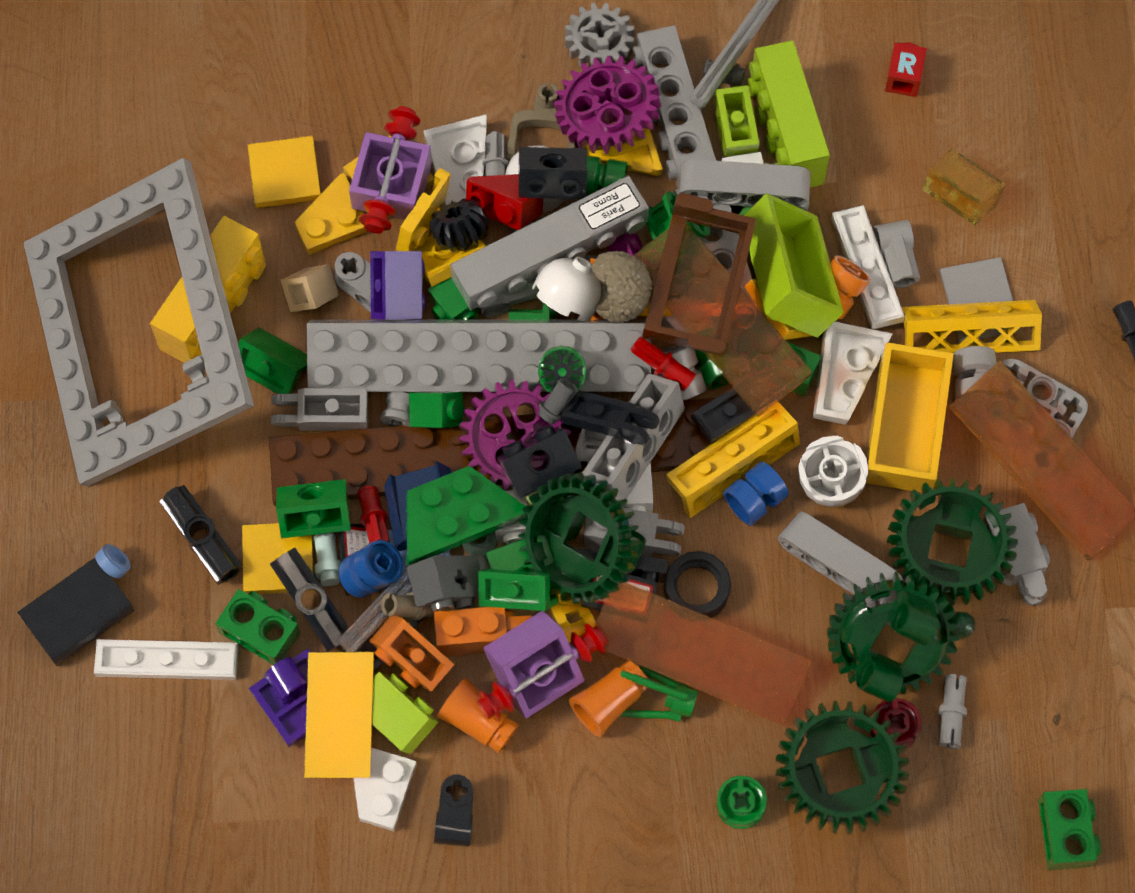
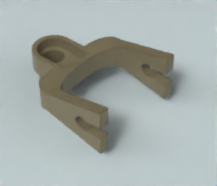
(541, 116)

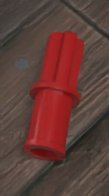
(663, 363)
(373, 515)

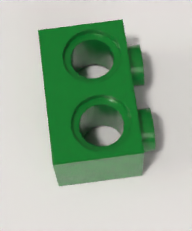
(253, 633)
(1058, 829)

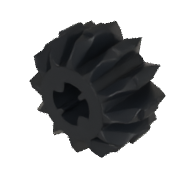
(458, 225)

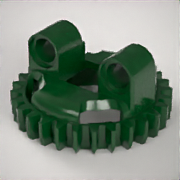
(956, 517)
(561, 519)
(913, 614)
(874, 759)

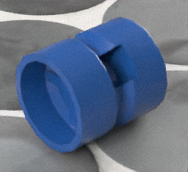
(759, 490)
(371, 568)

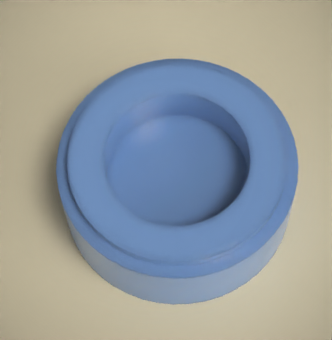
(113, 561)

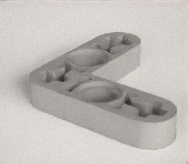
(1059, 398)

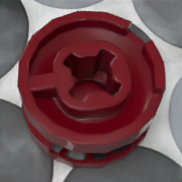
(903, 718)

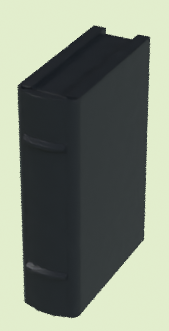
(76, 611)

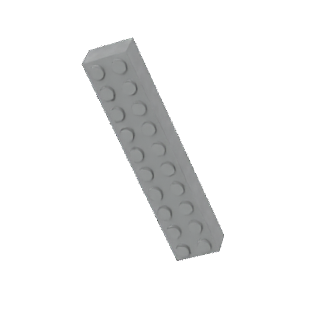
(467, 354)

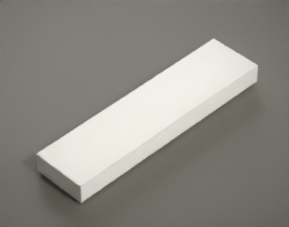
(862, 248)
(166, 659)

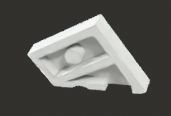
(385, 791)

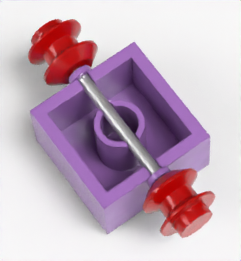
(390, 172)
(536, 665)

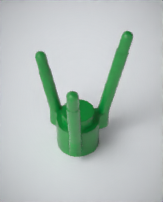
(679, 696)

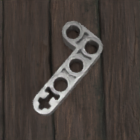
(744, 182)
(834, 556)

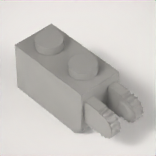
(324, 409)
(648, 527)
(1031, 557)

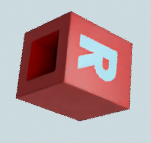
(905, 69)

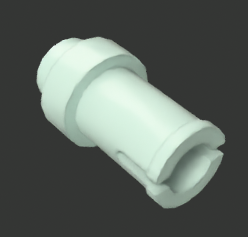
(327, 561)

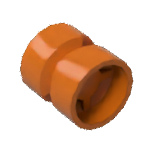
(849, 281)

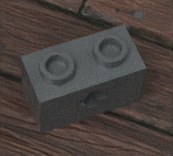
(445, 582)

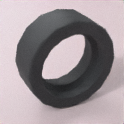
(705, 561)

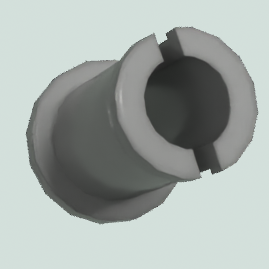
(733, 78)
(557, 401)

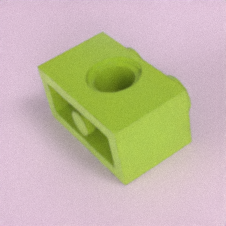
(735, 121)

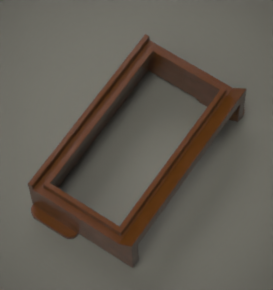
(701, 212)

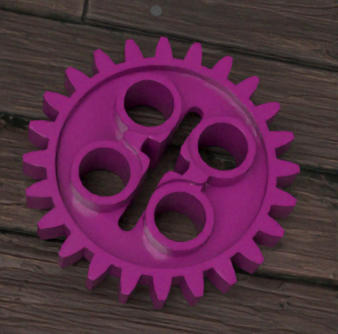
(607, 104)
(484, 444)

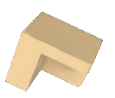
(309, 288)

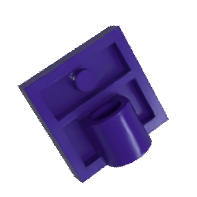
(284, 697)

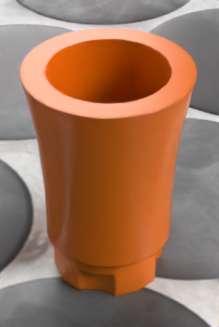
(607, 699)
(463, 713)

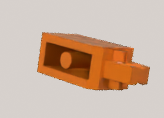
(472, 629)

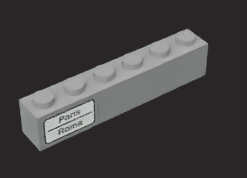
(563, 234)

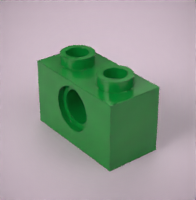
(313, 508)

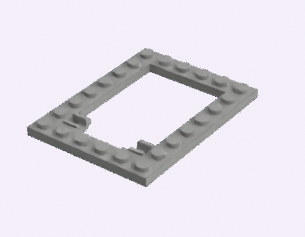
(210, 399)

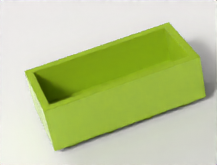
(787, 110)
(793, 267)

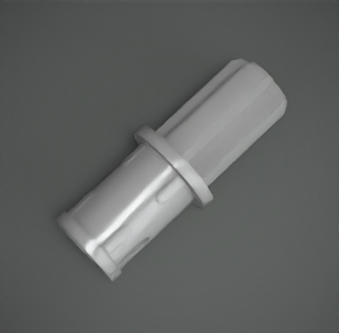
(495, 154)

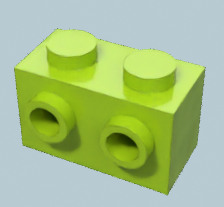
(398, 714)

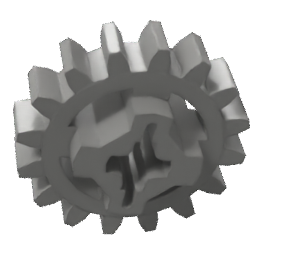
(609, 25)

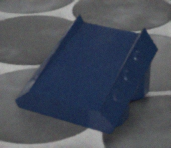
(396, 490)

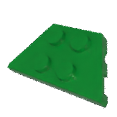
(456, 512)

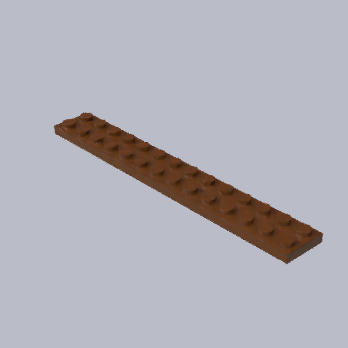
(373, 454)

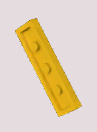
(977, 318)
(732, 457)

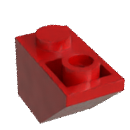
(500, 200)

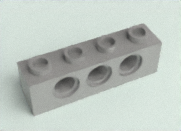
(625, 462)

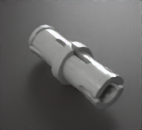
(952, 711)

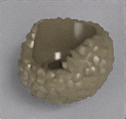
(624, 286)

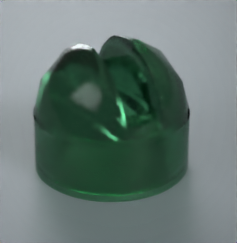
(966, 624)

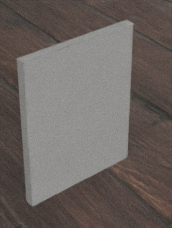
(976, 284)

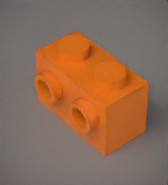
(406, 648)

